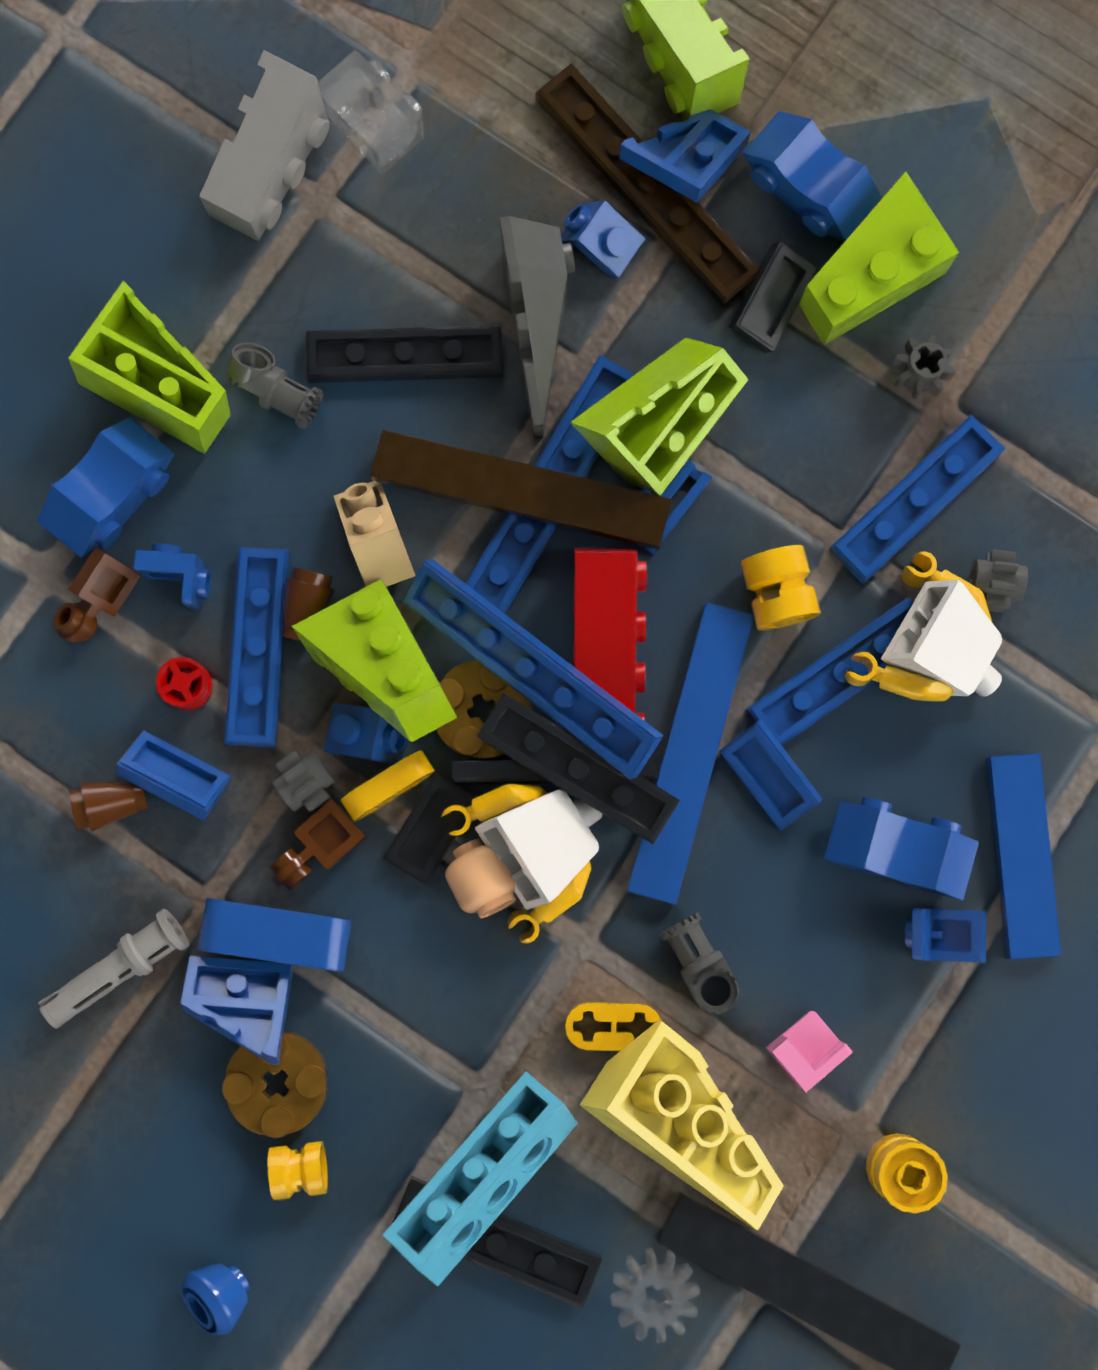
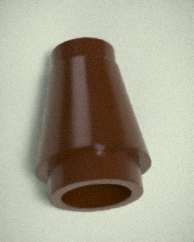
(304, 596)
(105, 803)

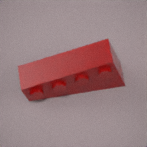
(609, 620)

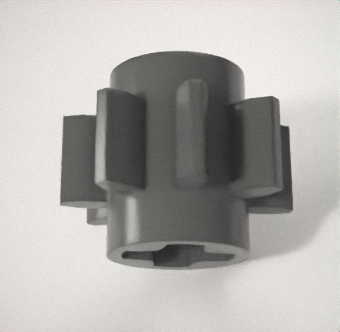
(924, 379)
(1000, 579)
(303, 781)

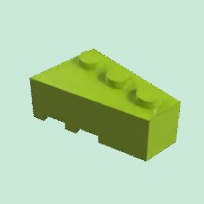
(689, 54)
(879, 264)
(148, 373)
(662, 413)
(378, 658)

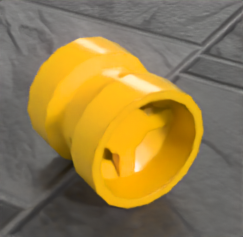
(293, 1170)

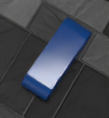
(274, 934)

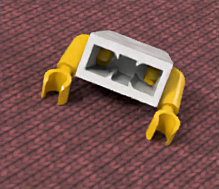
(941, 643)
(542, 844)

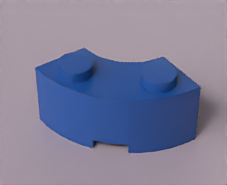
(811, 176)
(106, 487)
(902, 849)

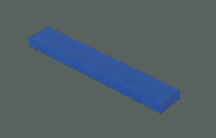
(522, 540)
(532, 669)
(692, 749)

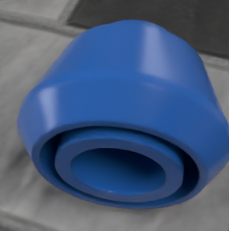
(215, 1297)

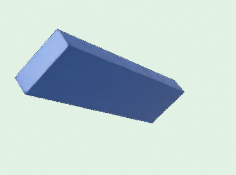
(917, 499)
(257, 648)
(822, 684)
(1023, 856)

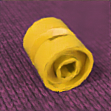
(780, 587)
(906, 1173)

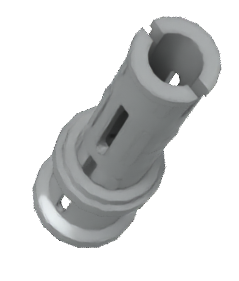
(133, 956)

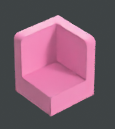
(808, 1050)

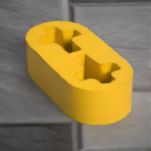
(387, 786)
(607, 1012)

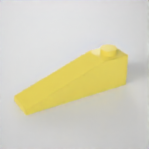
(674, 1113)

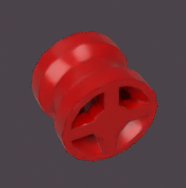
(178, 675)

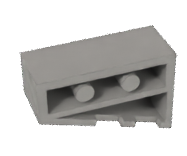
(268, 150)

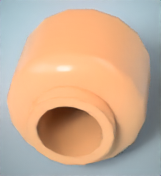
(480, 880)

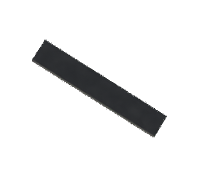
(804, 1289)

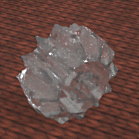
(650, 1313)

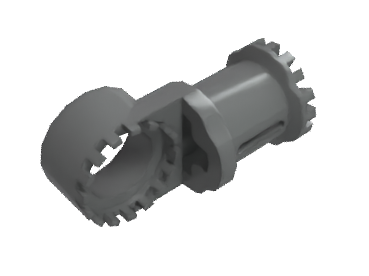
(272, 383)
(699, 968)

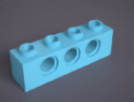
(481, 1178)

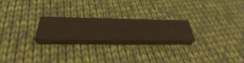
(671, 215)
(521, 489)

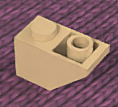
(373, 534)

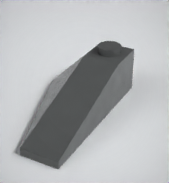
(537, 288)

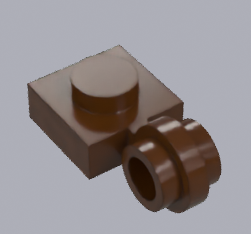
(102, 585)
(327, 836)

